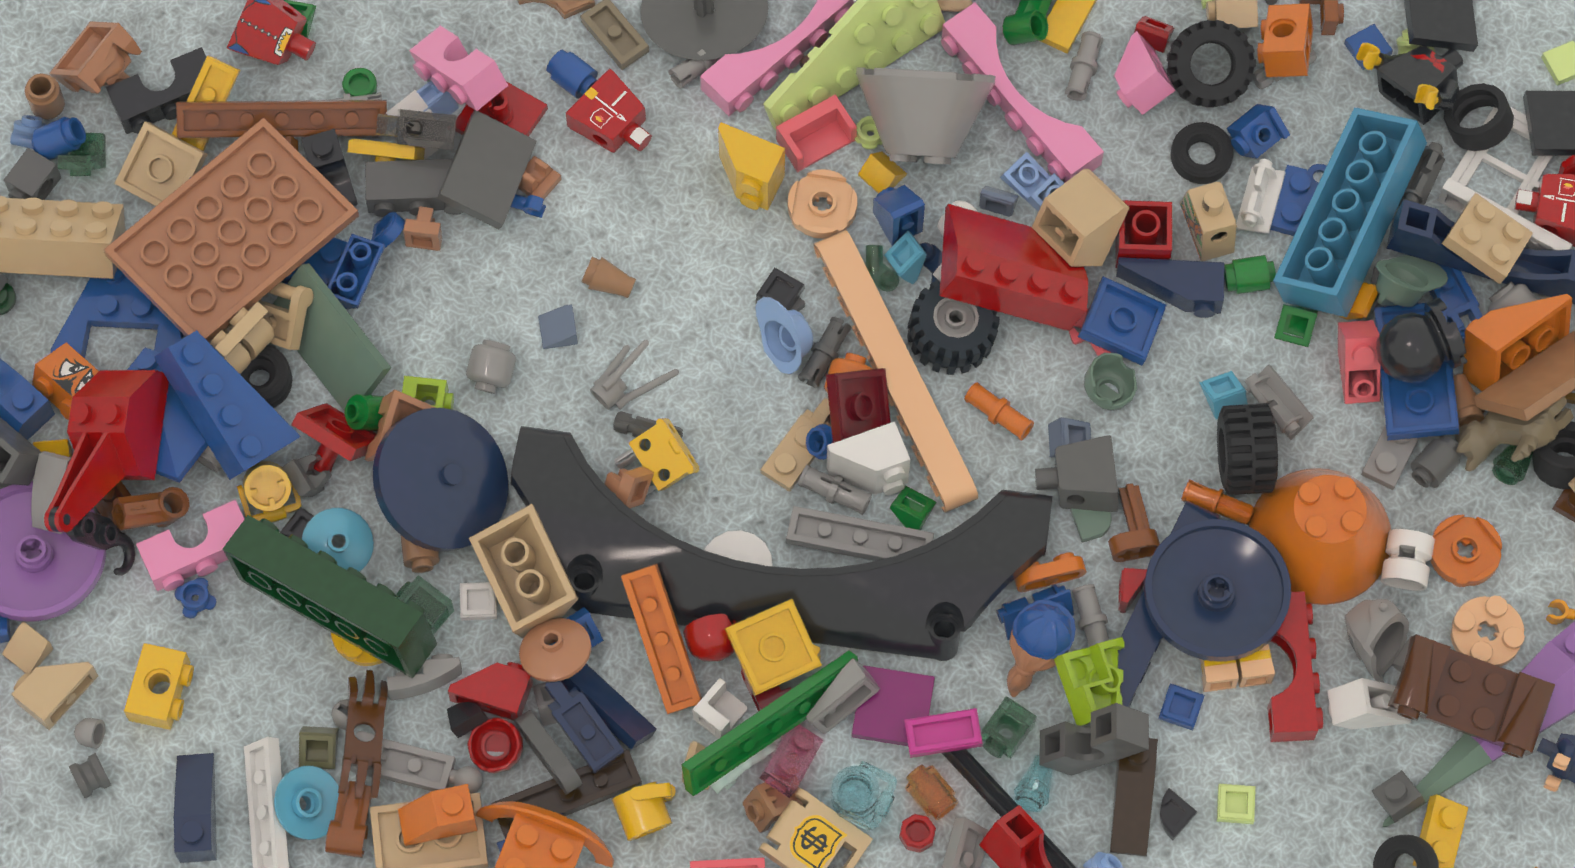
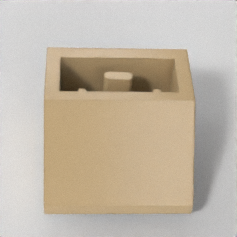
(1081, 219)

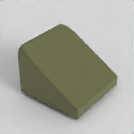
(318, 747)

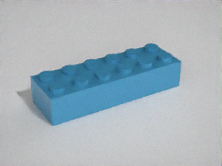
(1350, 212)

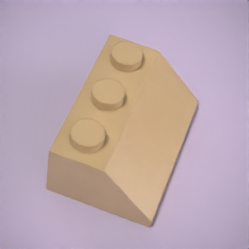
(524, 570)

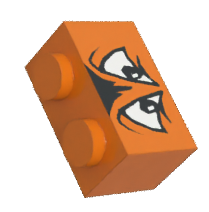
(62, 376)

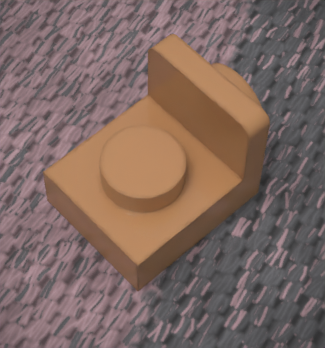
(766, 805)

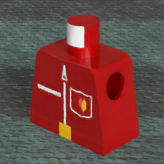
(609, 115)
(1552, 205)

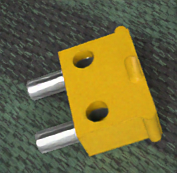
(665, 452)

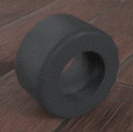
(1555, 468)

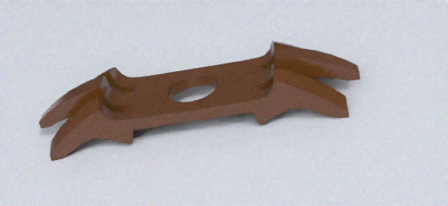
(357, 751)

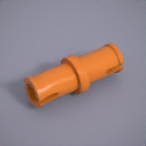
(999, 411)

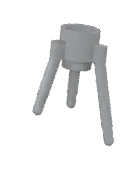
(610, 388)

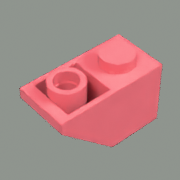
(1359, 361)

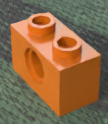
(1286, 40)

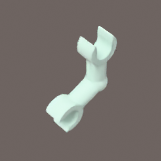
(729, 779)

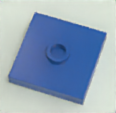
(1122, 320)

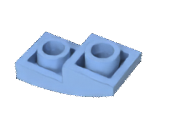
(1031, 180)

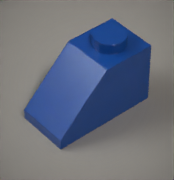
(899, 212)

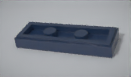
(613, 709)

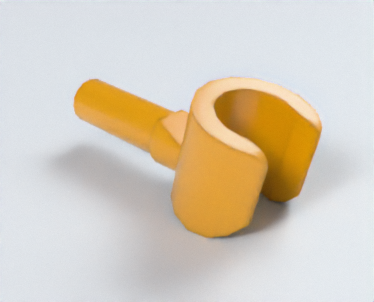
(1567, 613)

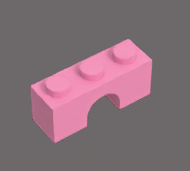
(468, 78)
(172, 563)

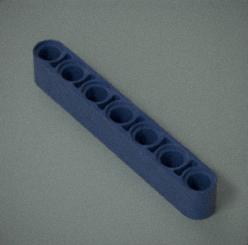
(1140, 634)

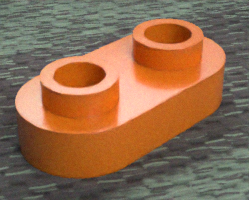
(1061, 569)

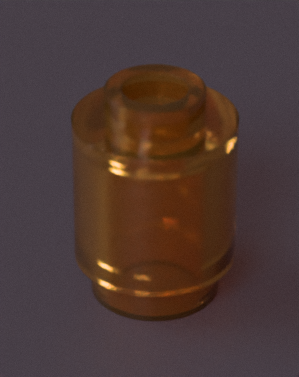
(931, 791)

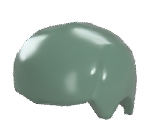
(1112, 370)

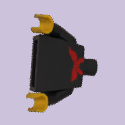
(1415, 80)

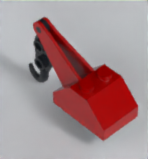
(114, 438)

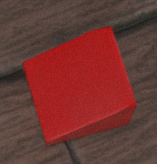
(1130, 585)

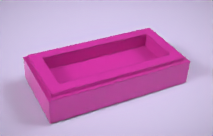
(943, 733)

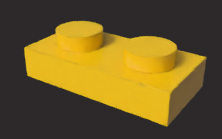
(1443, 828)

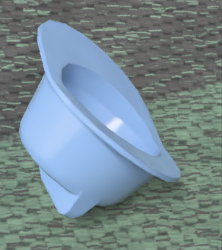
(784, 334)

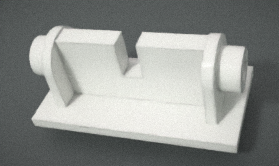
(1260, 198)

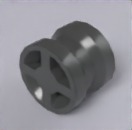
(89, 775)

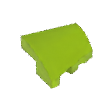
(1091, 678)

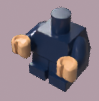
(1560, 761)

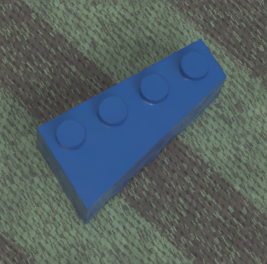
(223, 405)

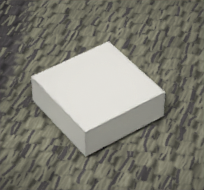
(477, 601)

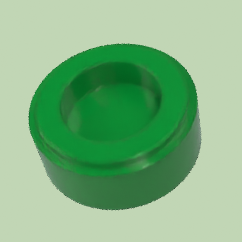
(359, 82)

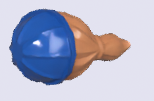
(1037, 638)

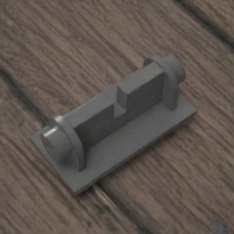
(1425, 174)

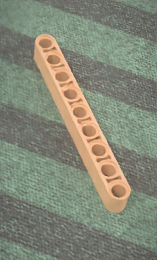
(905, 386)

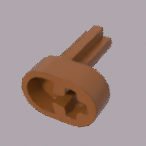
(1140, 539)

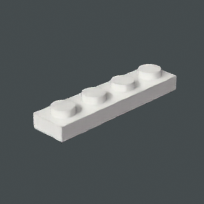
(262, 779)

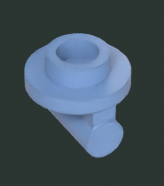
(24, 129)

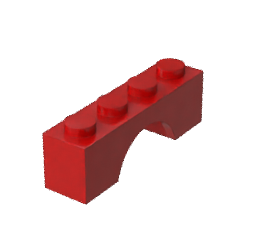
(1294, 711)
(1016, 841)

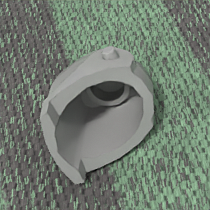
(1376, 634)

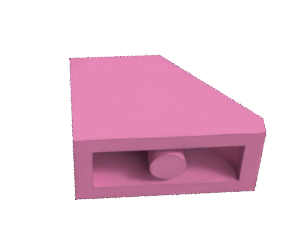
(1142, 76)

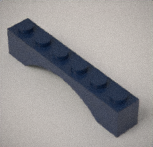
(1422, 229)

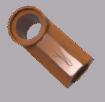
(149, 509)
(349, 826)

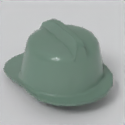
(1407, 280)

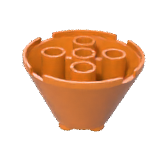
(1326, 532)

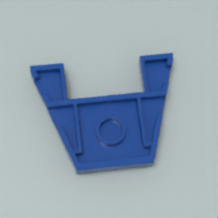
(115, 305)

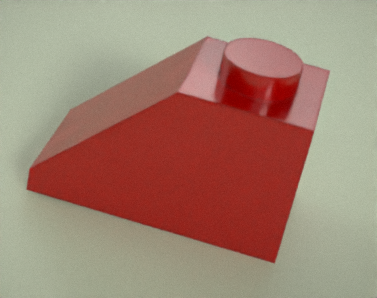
(495, 689)

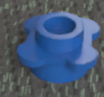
(188, 590)

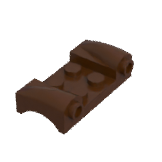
(1471, 696)

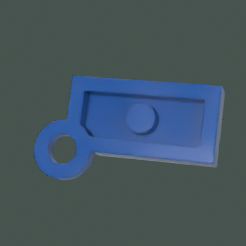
(1294, 198)

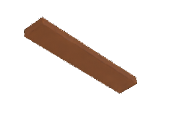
(289, 118)

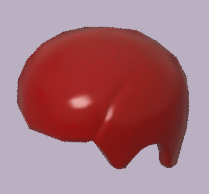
(708, 638)
(495, 736)

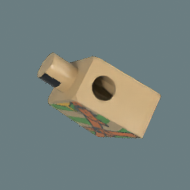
(1209, 214)

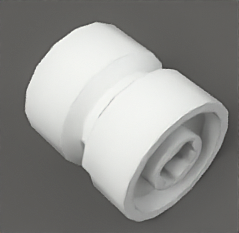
(1405, 571)

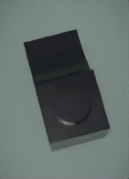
(326, 156)

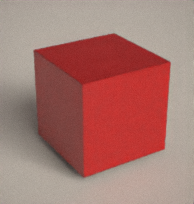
(1145, 231)

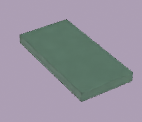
(335, 343)

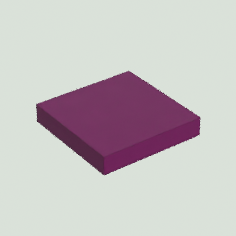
(899, 698)

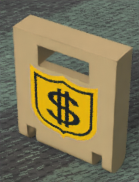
(813, 836)

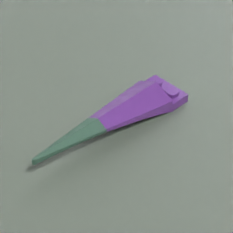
(1469, 754)

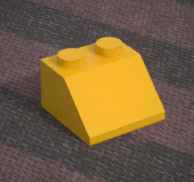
(751, 165)

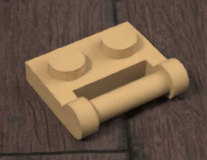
(288, 323)

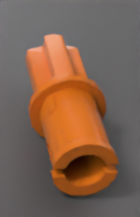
(1217, 502)

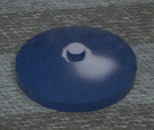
(440, 479)
(1217, 590)

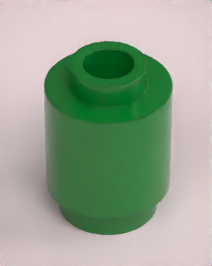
(1249, 274)
(362, 412)

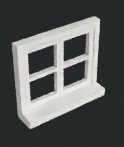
(1456, 194)

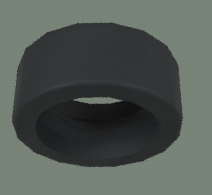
(1488, 134)

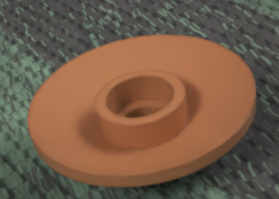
(559, 660)

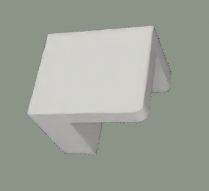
(719, 710)

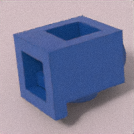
(1256, 121)

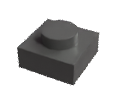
(1398, 796)

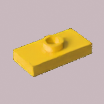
(385, 150)

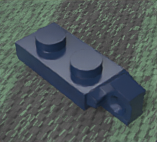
(583, 726)

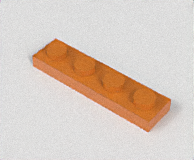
(661, 638)

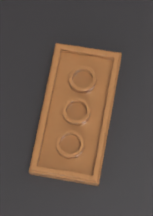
(1534, 383)

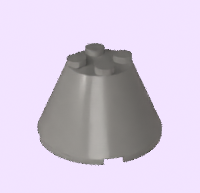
(923, 110)

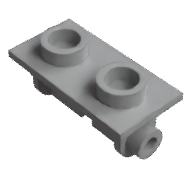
(1286, 407)

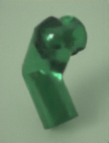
(883, 276)

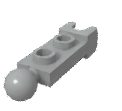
(420, 767)

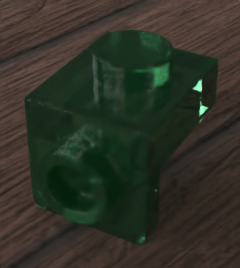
(88, 157)

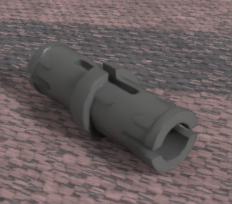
(824, 352)

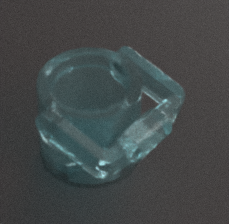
(857, 794)

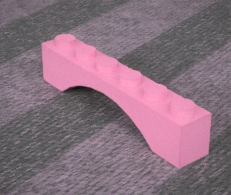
(741, 75)
(1062, 144)

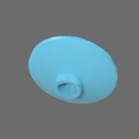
(342, 523)
(321, 799)

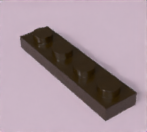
(606, 783)

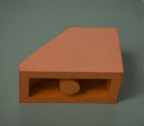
(438, 815)

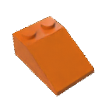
(1512, 337)

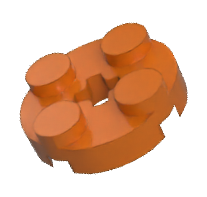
(1468, 531)

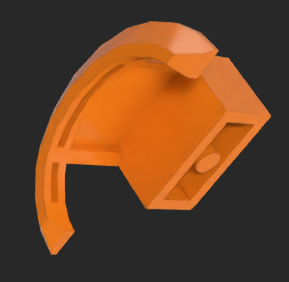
(542, 838)

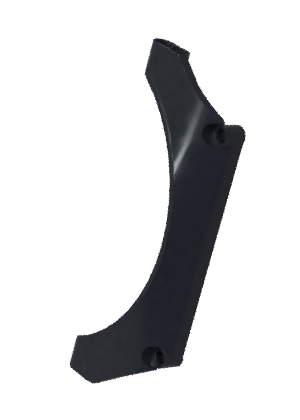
(873, 606)

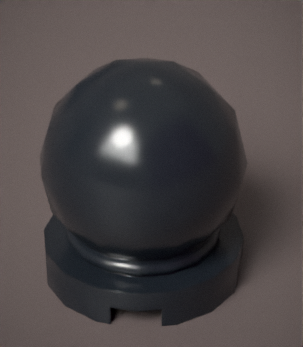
(1417, 345)

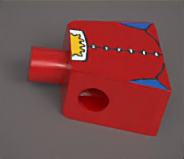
(271, 32)

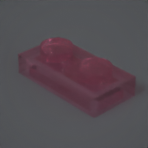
(791, 760)

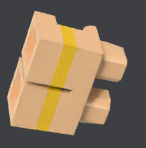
(1247, 671)

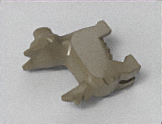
(1481, 438)

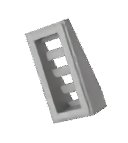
(843, 696)

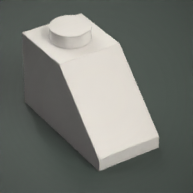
(1363, 705)

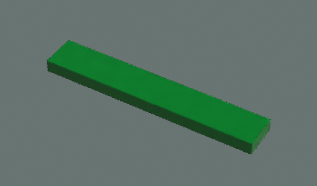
(759, 729)

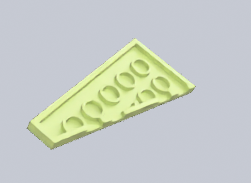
(865, 36)

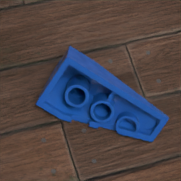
(22, 403)

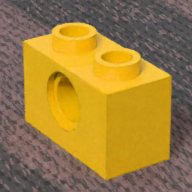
(156, 666)

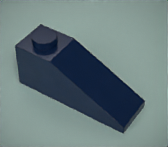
(1184, 284)
(195, 809)

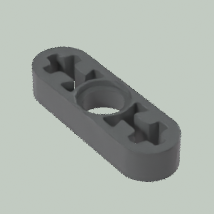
(548, 752)

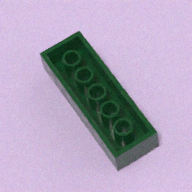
(331, 595)

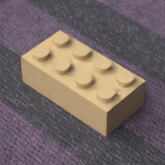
(58, 237)

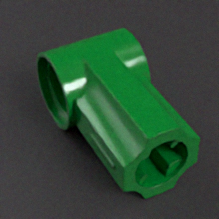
(1028, 22)

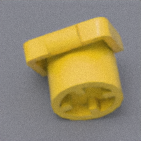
(268, 490)
(643, 809)

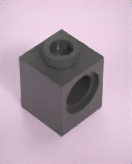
(32, 177)

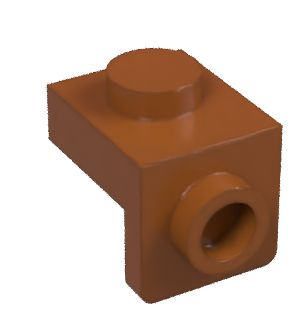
(1330, 14)

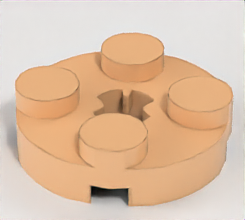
(838, 194)
(1495, 613)

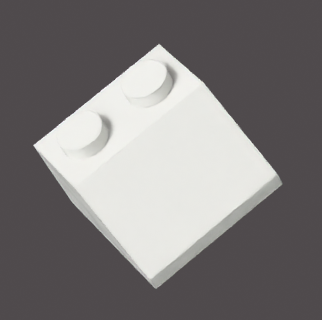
(871, 460)

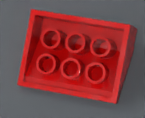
(1009, 270)

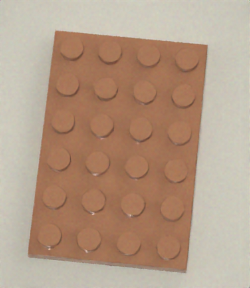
(231, 232)

